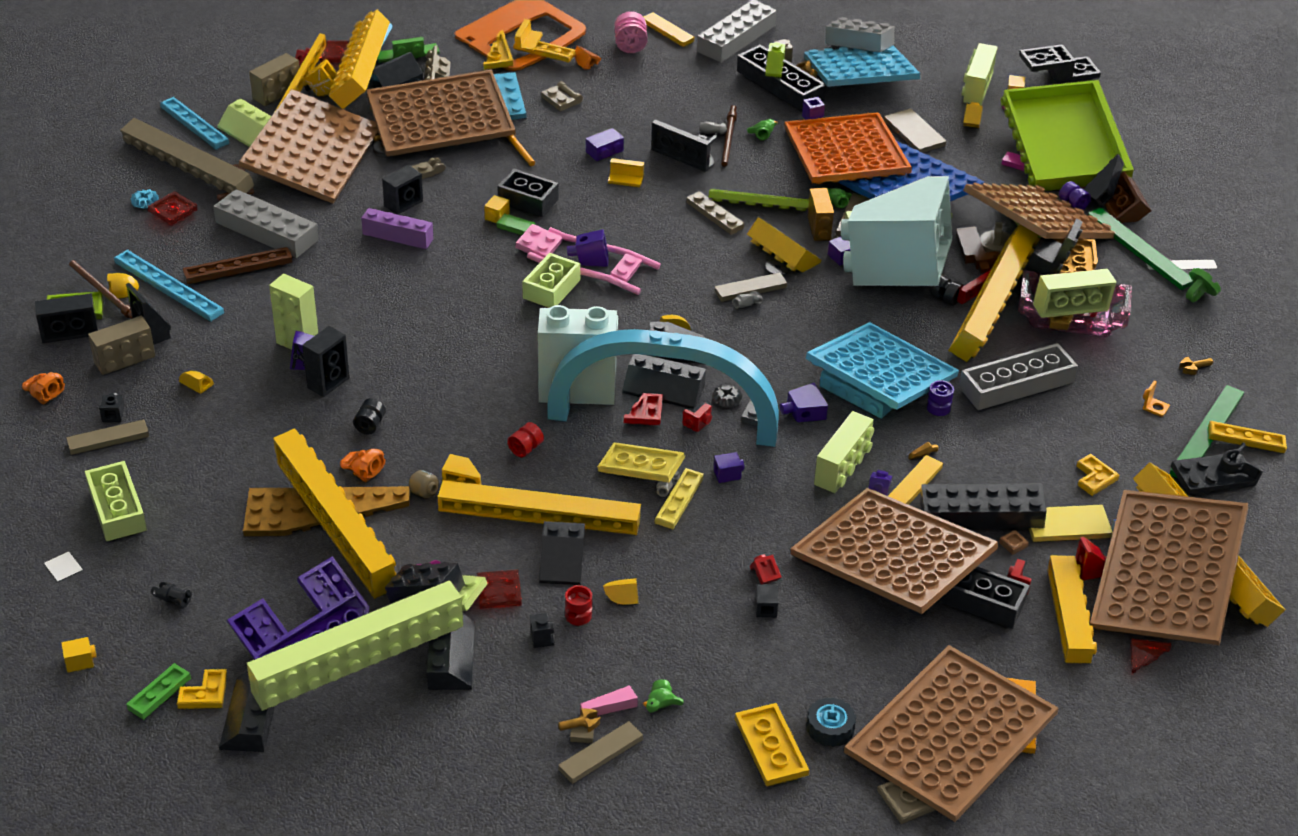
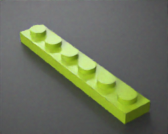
(752, 199)

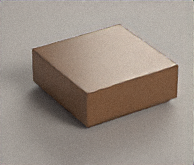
(1013, 542)

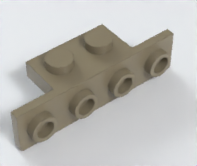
(435, 65)

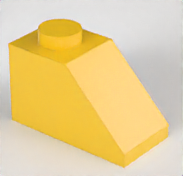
(460, 470)

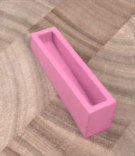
(612, 702)

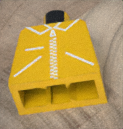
(320, 79)

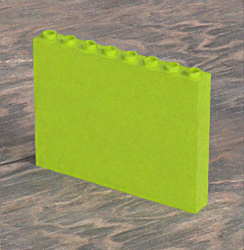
(1063, 132)

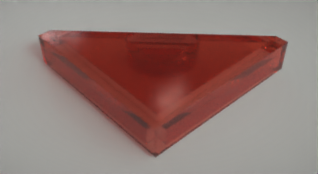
(1145, 652)

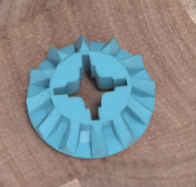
(140, 199)

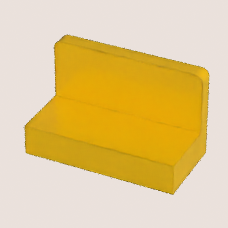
(526, 38)
(626, 172)

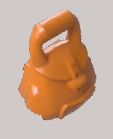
(44, 386)
(364, 463)

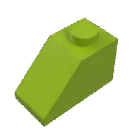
(775, 59)

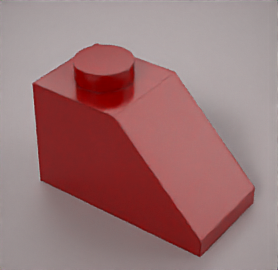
(1090, 560)

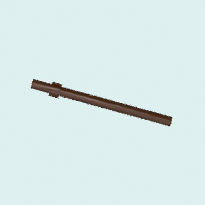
(731, 117)
(125, 309)

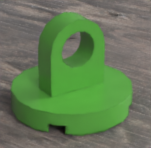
(1202, 284)

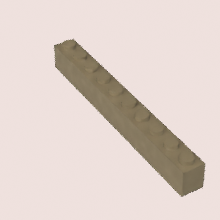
(186, 157)

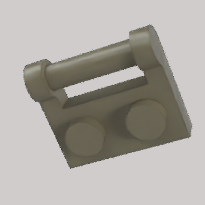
(558, 99)

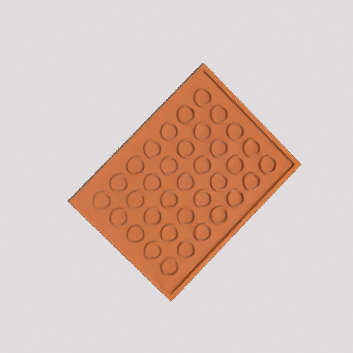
(847, 148)

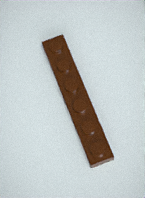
(237, 265)

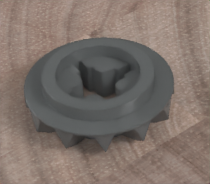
(729, 400)

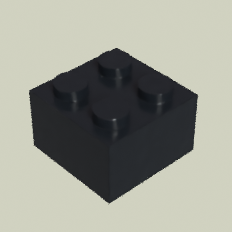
(402, 189)

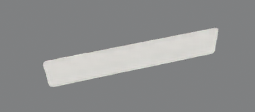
(1190, 264)

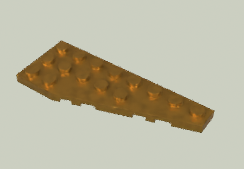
(1082, 258)
(283, 510)

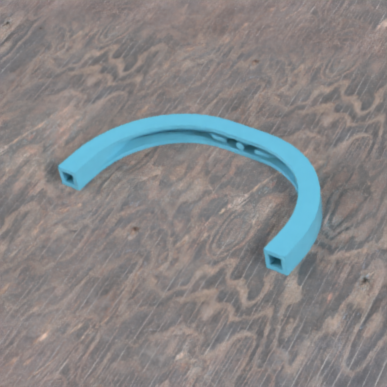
(671, 346)

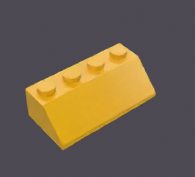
(782, 246)

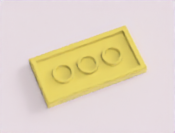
(641, 462)
(1073, 523)

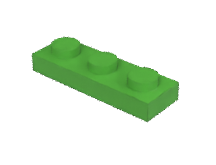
(158, 691)

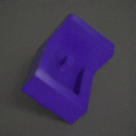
(880, 482)

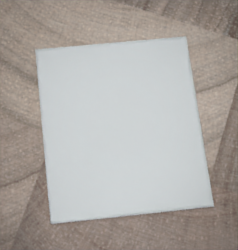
(63, 566)

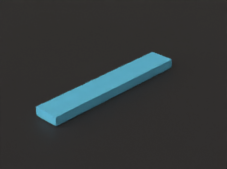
(194, 123)

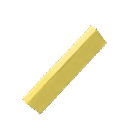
(679, 498)

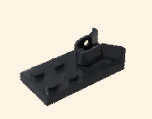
(682, 146)
(1216, 472)

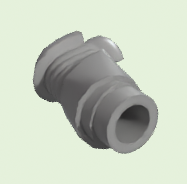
(713, 127)
(746, 300)
(664, 488)

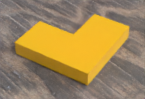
(1098, 475)
(205, 696)

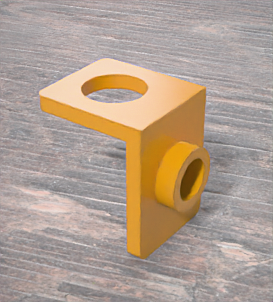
(1150, 401)

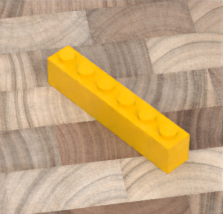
(1071, 609)

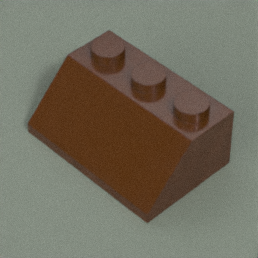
(1128, 202)

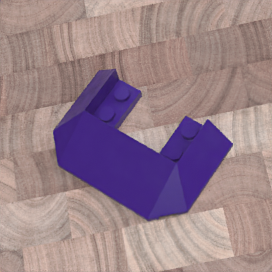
(328, 590)

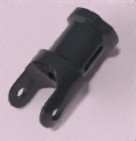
(172, 593)

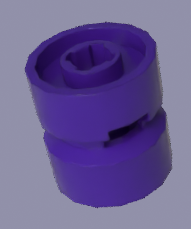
(1075, 195)
(940, 398)

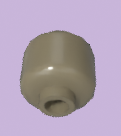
(423, 484)

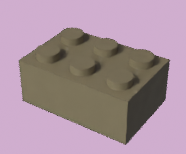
(273, 78)
(121, 345)

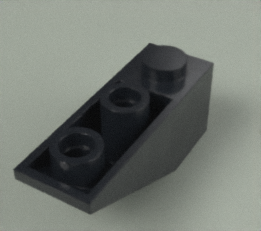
(1105, 183)

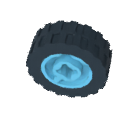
(831, 722)

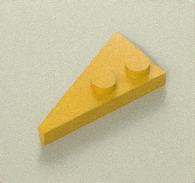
(499, 54)

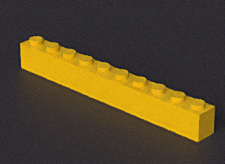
(538, 507)

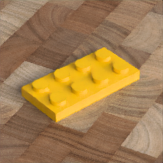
(771, 744)

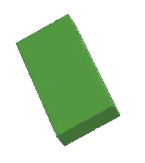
(513, 224)

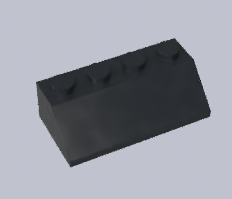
(677, 382)
(988, 596)
(452, 659)
(245, 723)

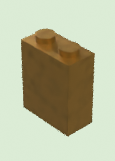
(820, 214)

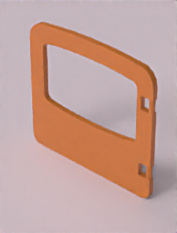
(510, 17)

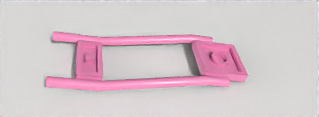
(541, 242)

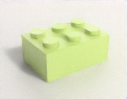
(551, 280)

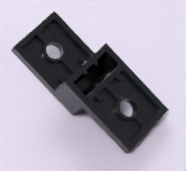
(1059, 64)
(1050, 255)

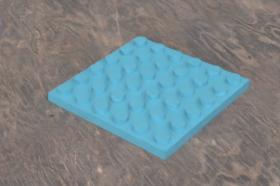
(860, 66)
(881, 365)

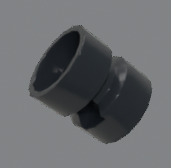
(947, 290)
(369, 416)

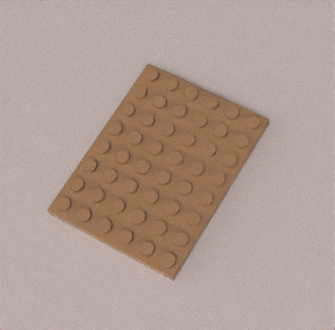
(440, 112)
(310, 146)
(1038, 210)
(894, 549)
(1170, 567)
(951, 732)

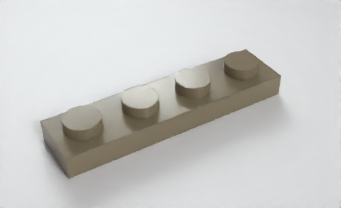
(715, 213)

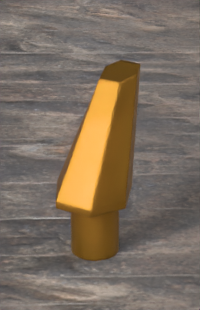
(923, 450)

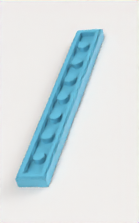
(169, 285)

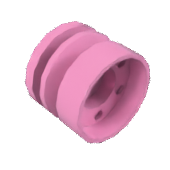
(630, 32)

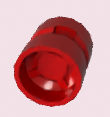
(525, 439)
(578, 605)

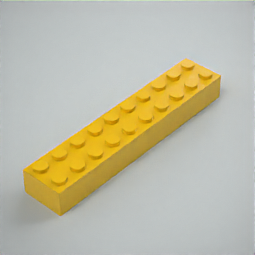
(359, 58)
(994, 293)
(334, 512)
(1247, 589)

